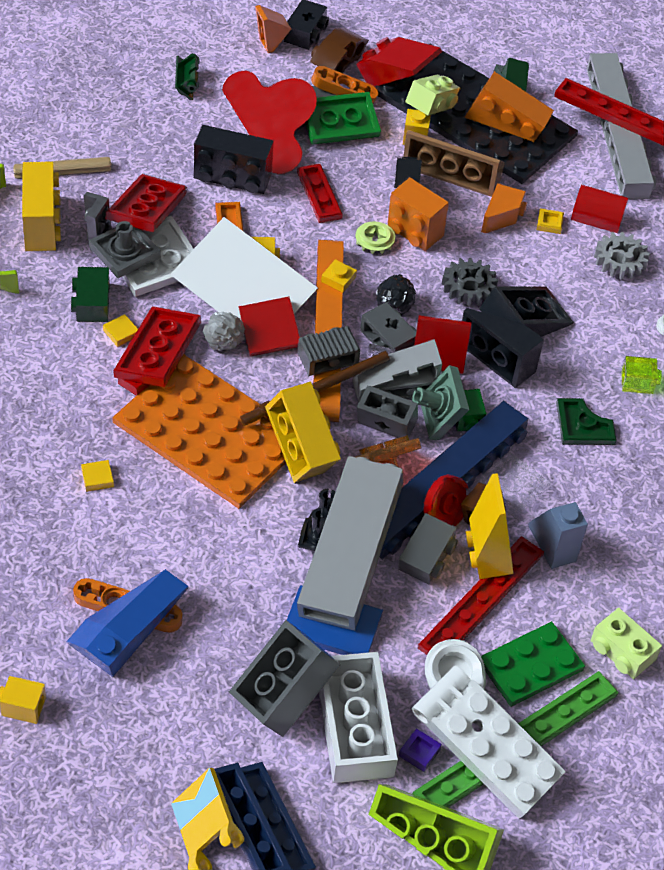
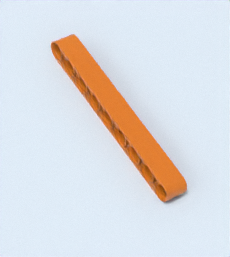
(328, 316)

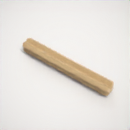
(73, 166)

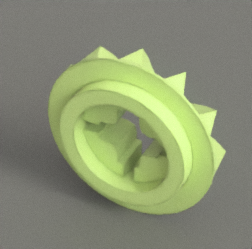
(385, 235)

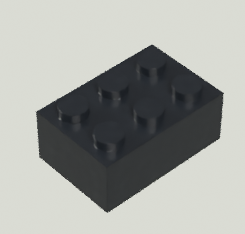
(233, 159)

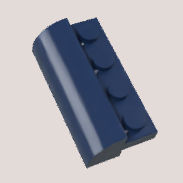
(261, 816)

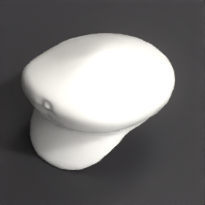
(450, 654)

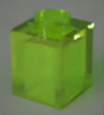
(640, 374)

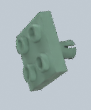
(442, 402)

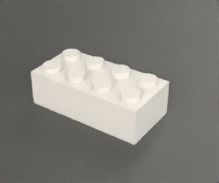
(358, 720)

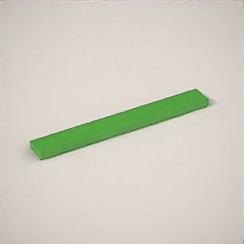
(541, 726)

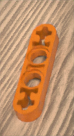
(90, 601)

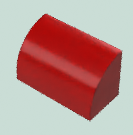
(599, 208)

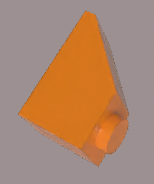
(504, 208)

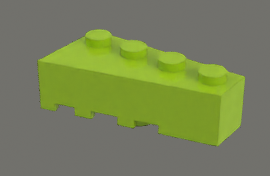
(437, 830)

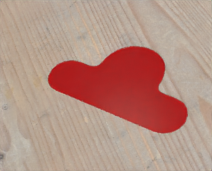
(272, 113)

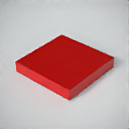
(269, 326)
(450, 338)

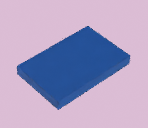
(336, 638)

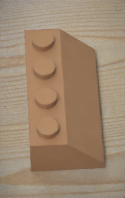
(454, 163)

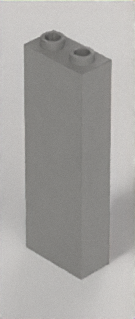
(350, 543)

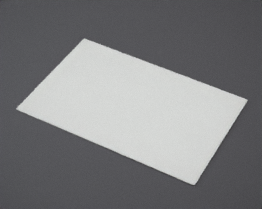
(237, 271)

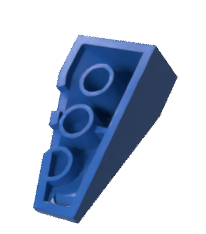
(121, 627)

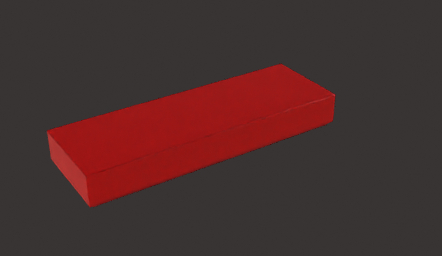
(319, 193)

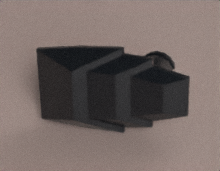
(314, 524)

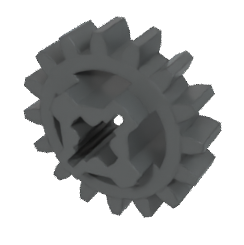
(469, 281)

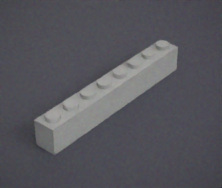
(624, 147)

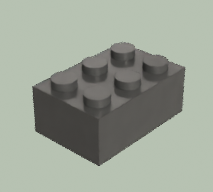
(284, 678)

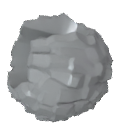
(224, 331)

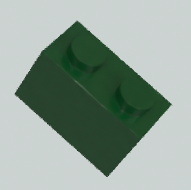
(92, 294)

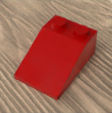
(395, 60)

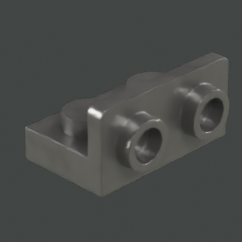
(95, 214)

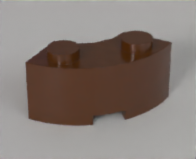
(339, 49)

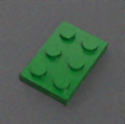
(343, 119)
(531, 663)

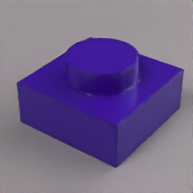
(420, 750)

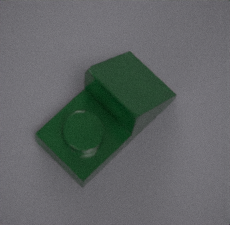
(514, 71)

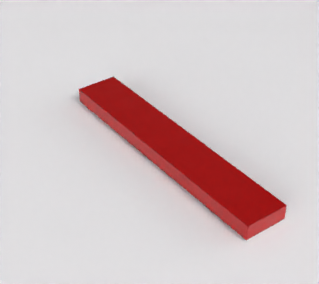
(611, 110)
(482, 598)

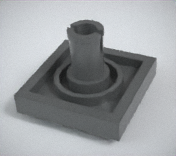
(124, 249)

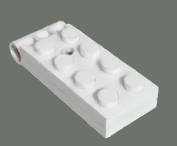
(499, 754)

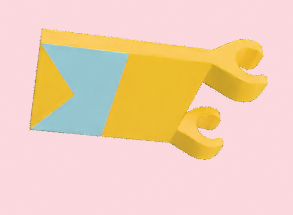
(203, 817)

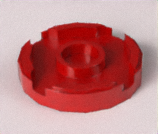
(445, 499)

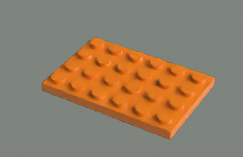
(201, 431)

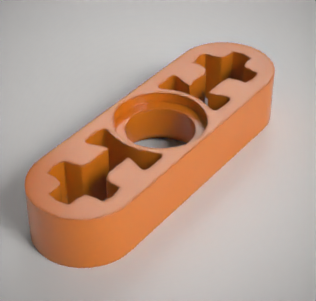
(323, 78)

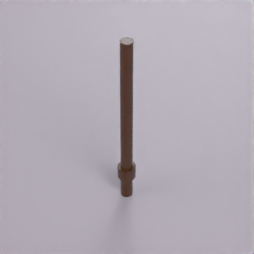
(324, 384)

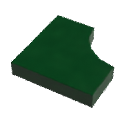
(581, 425)

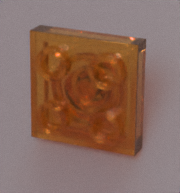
(391, 451)

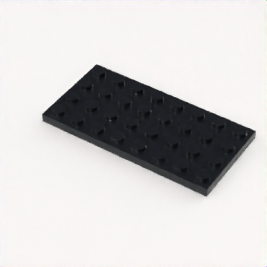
(520, 155)

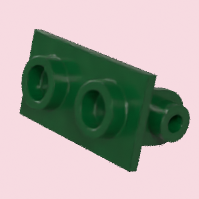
(186, 75)

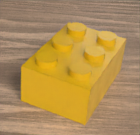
(39, 206)
(303, 431)

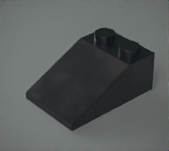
(529, 306)
(503, 346)

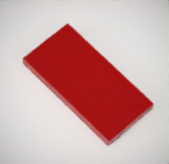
(146, 202)
(157, 346)

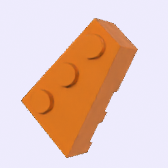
(509, 109)

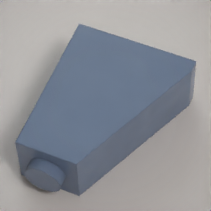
(560, 534)

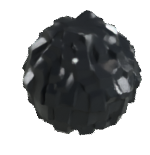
(397, 293)

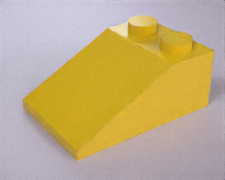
(490, 533)

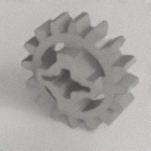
(621, 255)

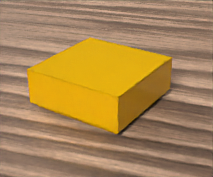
(550, 221)
(120, 330)
(97, 475)

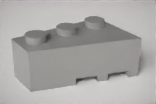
(404, 372)

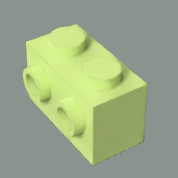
(433, 94)
(625, 643)

